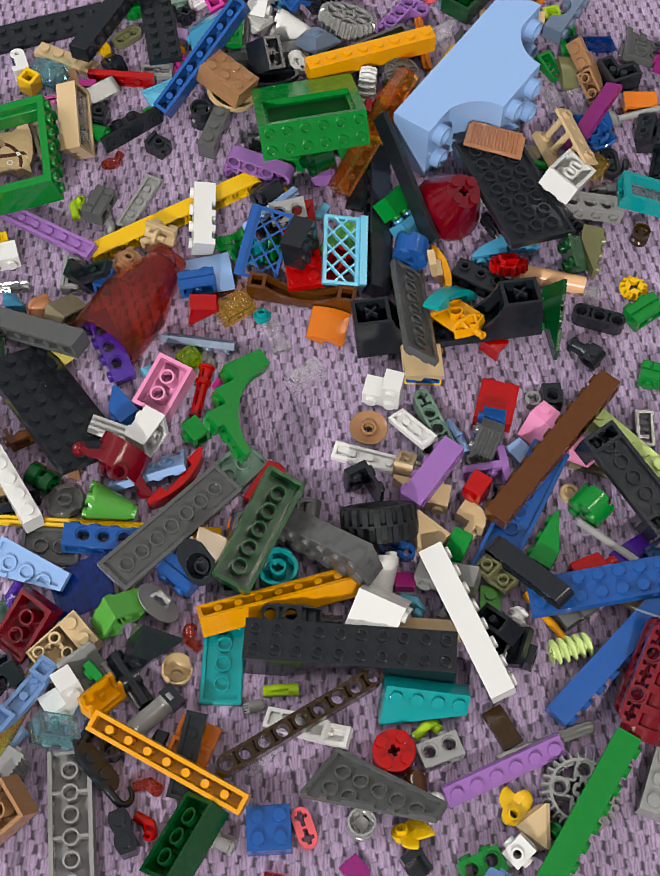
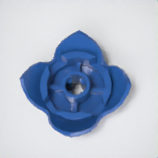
(602, 135)

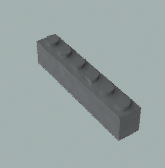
(43, 333)

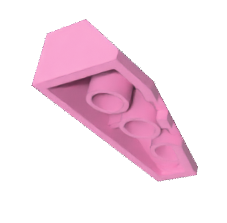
(539, 421)

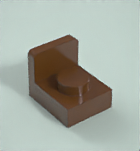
(17, 441)

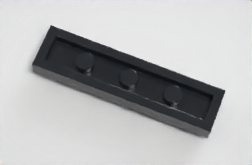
(189, 747)

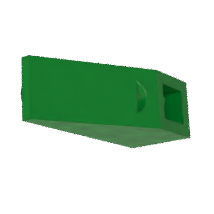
(547, 545)

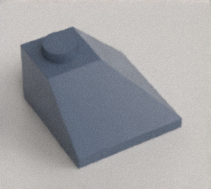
(317, 41)

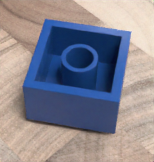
(268, 830)

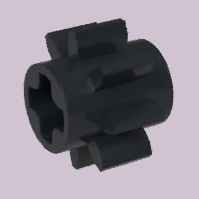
(185, 16)

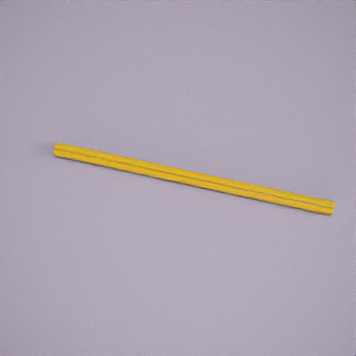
(12, 520)

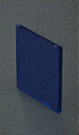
(84, 588)

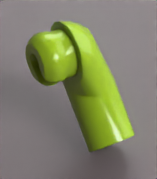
(75, 207)
(425, 727)

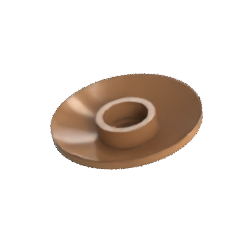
(368, 420)

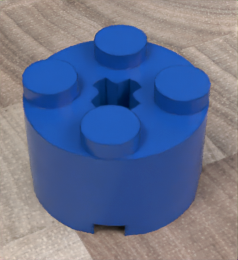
(412, 250)

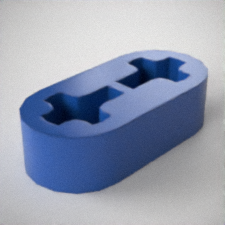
(396, 547)

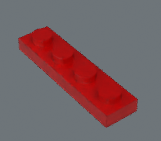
(124, 78)

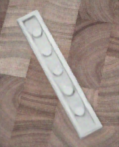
(354, 454)

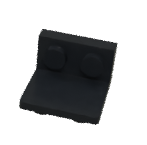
(361, 474)

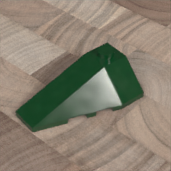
(553, 313)

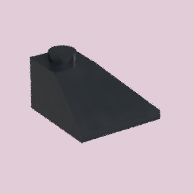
(148, 646)

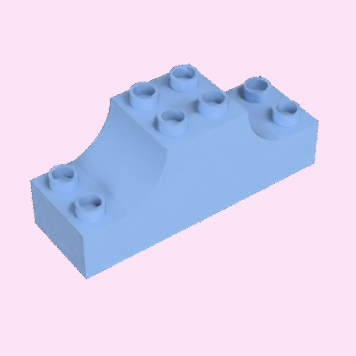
(482, 79)

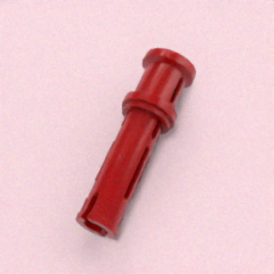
(203, 382)

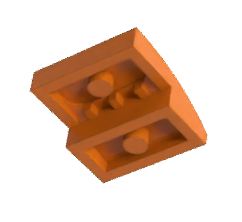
(327, 325)
(209, 742)

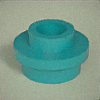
(262, 316)

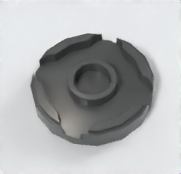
(65, 501)

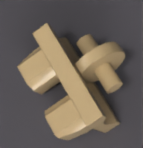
(160, 232)

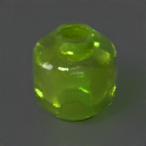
(189, 356)

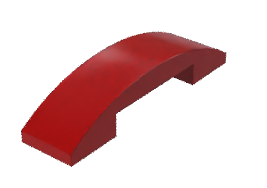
(162, 497)

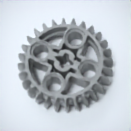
(346, 20)
(553, 778)

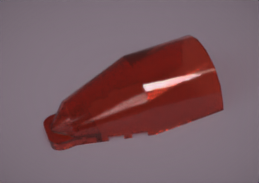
(136, 301)

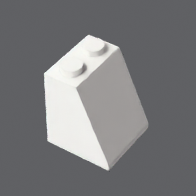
(378, 608)

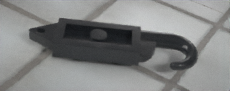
(100, 772)

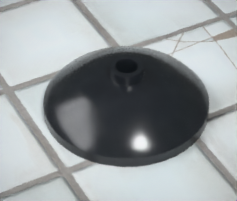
(288, 76)

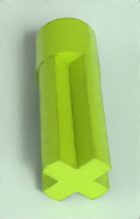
(279, 690)

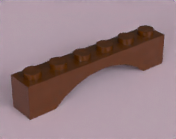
(267, 288)

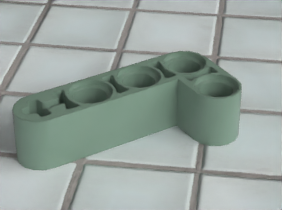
(433, 423)

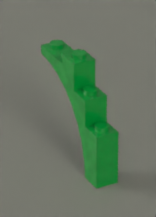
(226, 398)

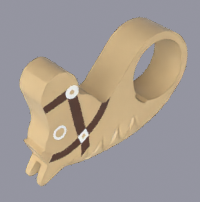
(17, 152)

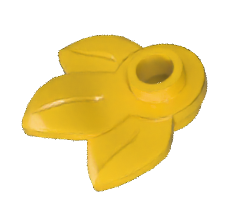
(516, 803)
(411, 832)

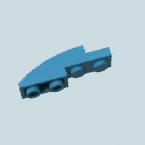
(498, 246)

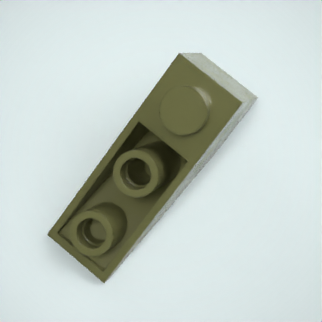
(592, 240)

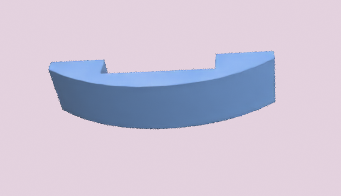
(27, 692)

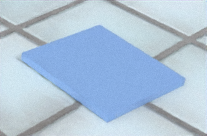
(221, 266)

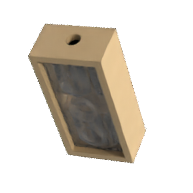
(75, 120)

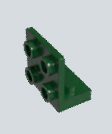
(572, 254)

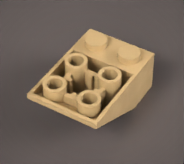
(65, 639)

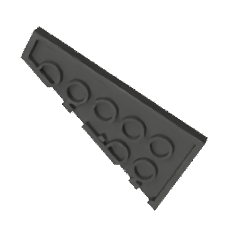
(640, 49)

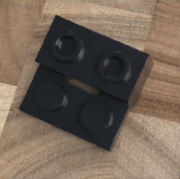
(647, 133)

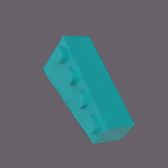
(420, 700)

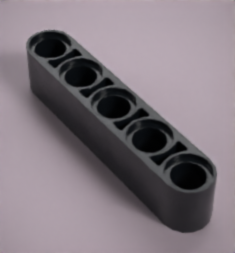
(530, 573)

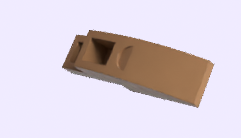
(586, 67)

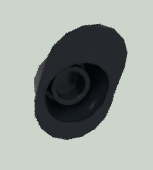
(196, 561)

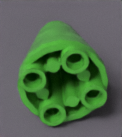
(107, 504)

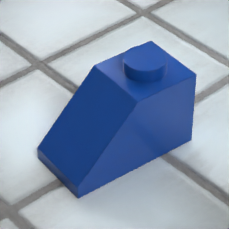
(121, 407)

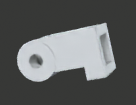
(18, 61)

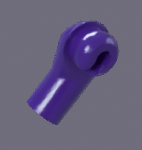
(12, 593)

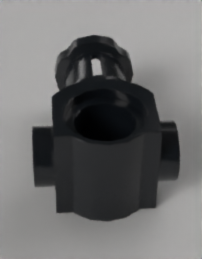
(589, 354)

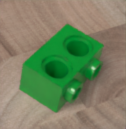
(478, 861)

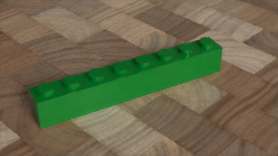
(591, 805)

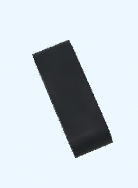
(606, 322)

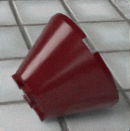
(453, 204)

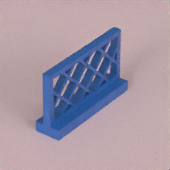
(248, 238)

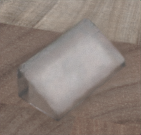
(259, 766)

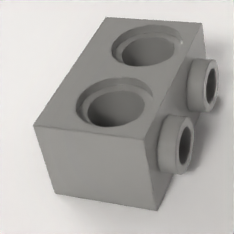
(287, 206)
(442, 755)

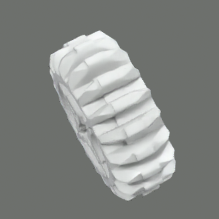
(367, 82)

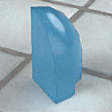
(13, 302)

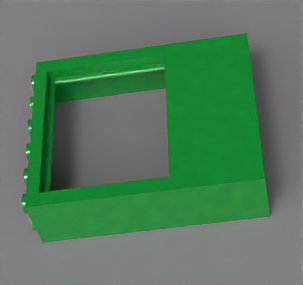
(310, 117)
(42, 188)

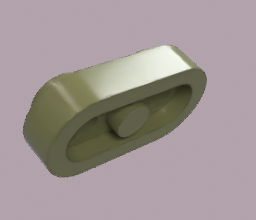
(127, 37)

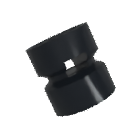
(200, 111)

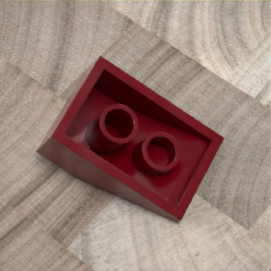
(27, 622)

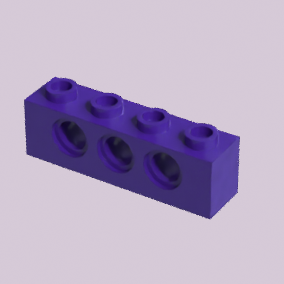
(116, 375)

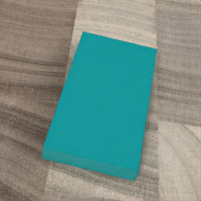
(222, 669)

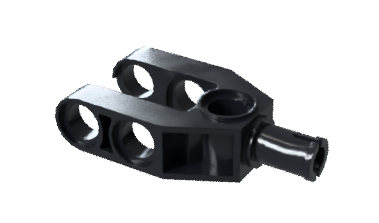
(304, 613)

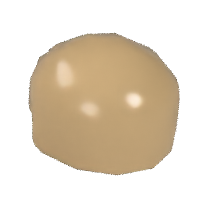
(176, 669)

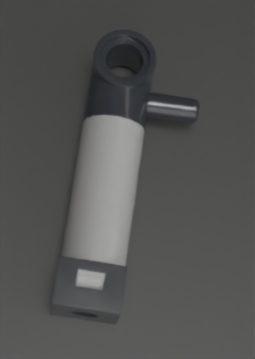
(167, 702)

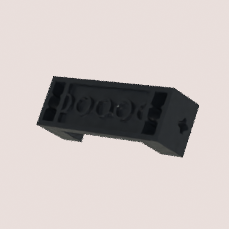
(627, 473)

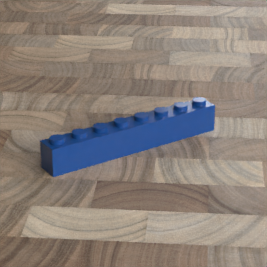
(212, 41)
(601, 667)

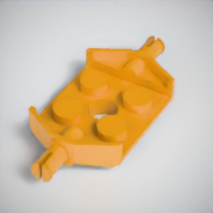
(460, 319)

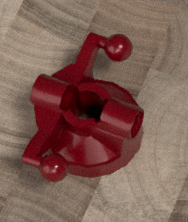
(120, 459)

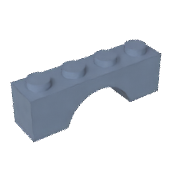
(558, 26)

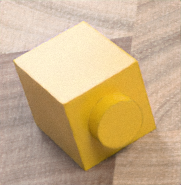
(29, 82)

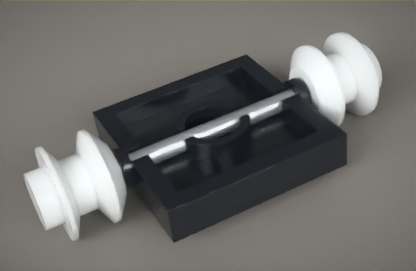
(516, 655)

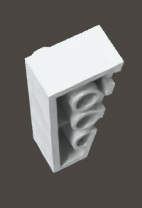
(202, 218)

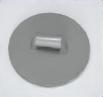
(158, 603)

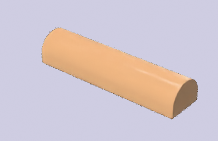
(575, 283)

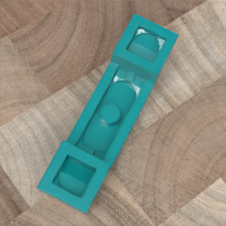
(440, 298)

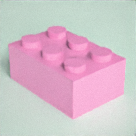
(165, 386)

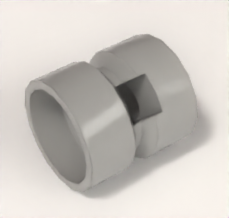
(361, 825)

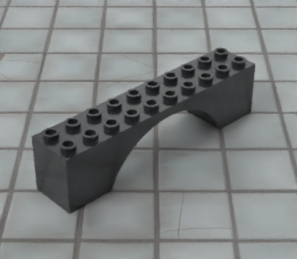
(509, 312)
(293, 646)

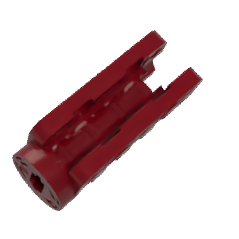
(642, 712)

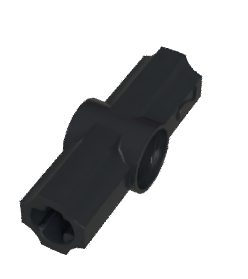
(130, 679)

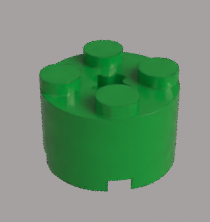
(590, 505)

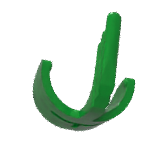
(222, 241)

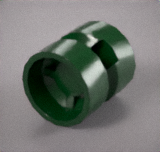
(41, 477)

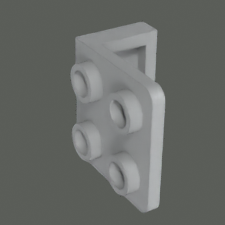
(79, 658)

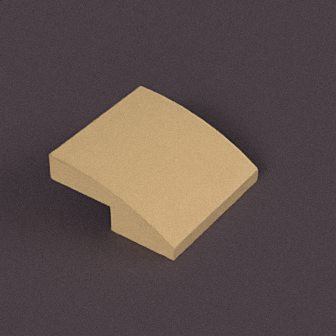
(418, 370)

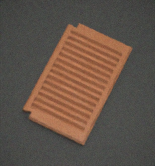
(494, 140)

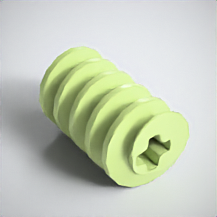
(570, 647)

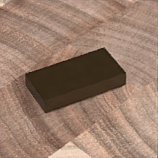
(502, 728)

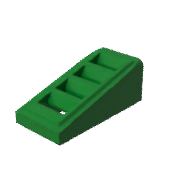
(548, 56)

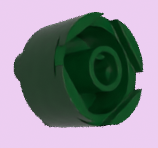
(317, 162)

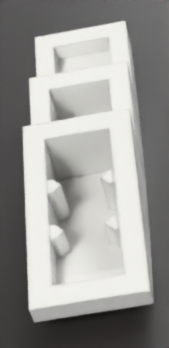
(323, 733)

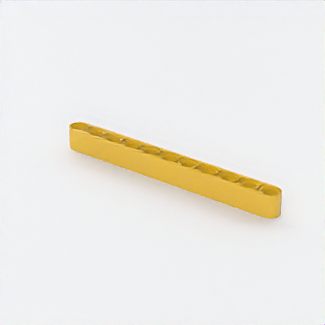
(176, 214)

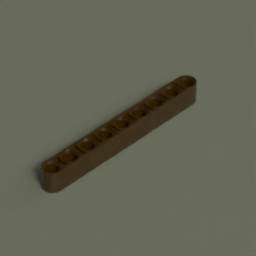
(292, 728)

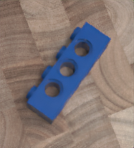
(73, 530)

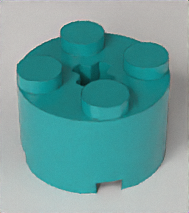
(281, 560)

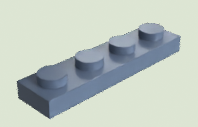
(206, 343)

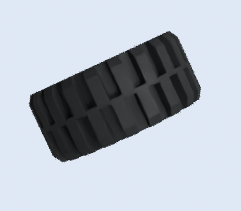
(381, 521)

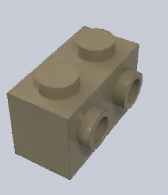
(64, 309)

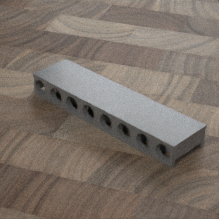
(70, 817)

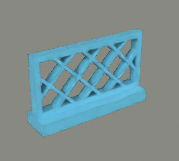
(360, 250)

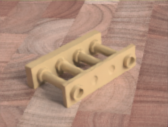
(550, 151)

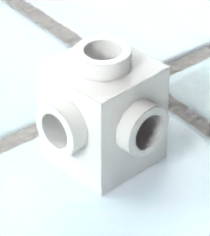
(523, 844)

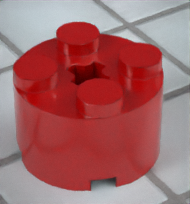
(401, 744)

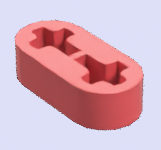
(309, 826)

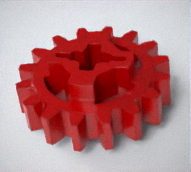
(508, 265)

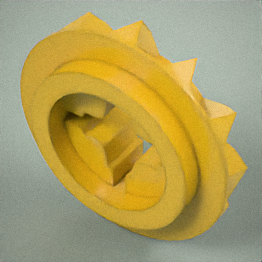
(633, 294)

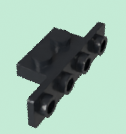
(130, 127)

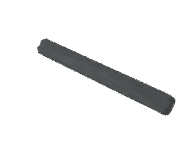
(566, 735)

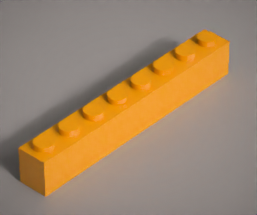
(370, 53)
(310, 591)
(168, 762)

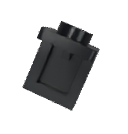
(114, 62)

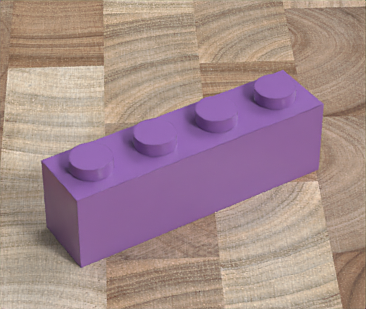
(432, 472)

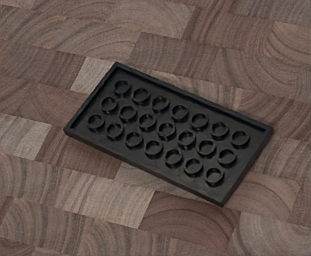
(514, 197)
(49, 405)

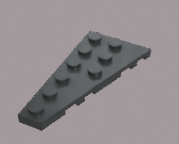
(361, 785)

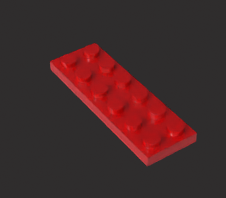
(312, 275)

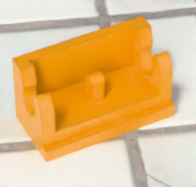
(102, 696)

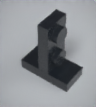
(87, 274)

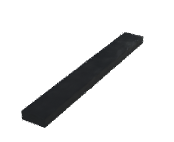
(405, 177)

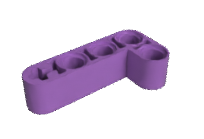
(402, 13)
(252, 163)

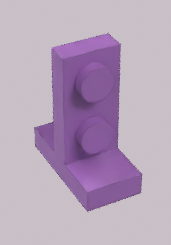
(492, 468)

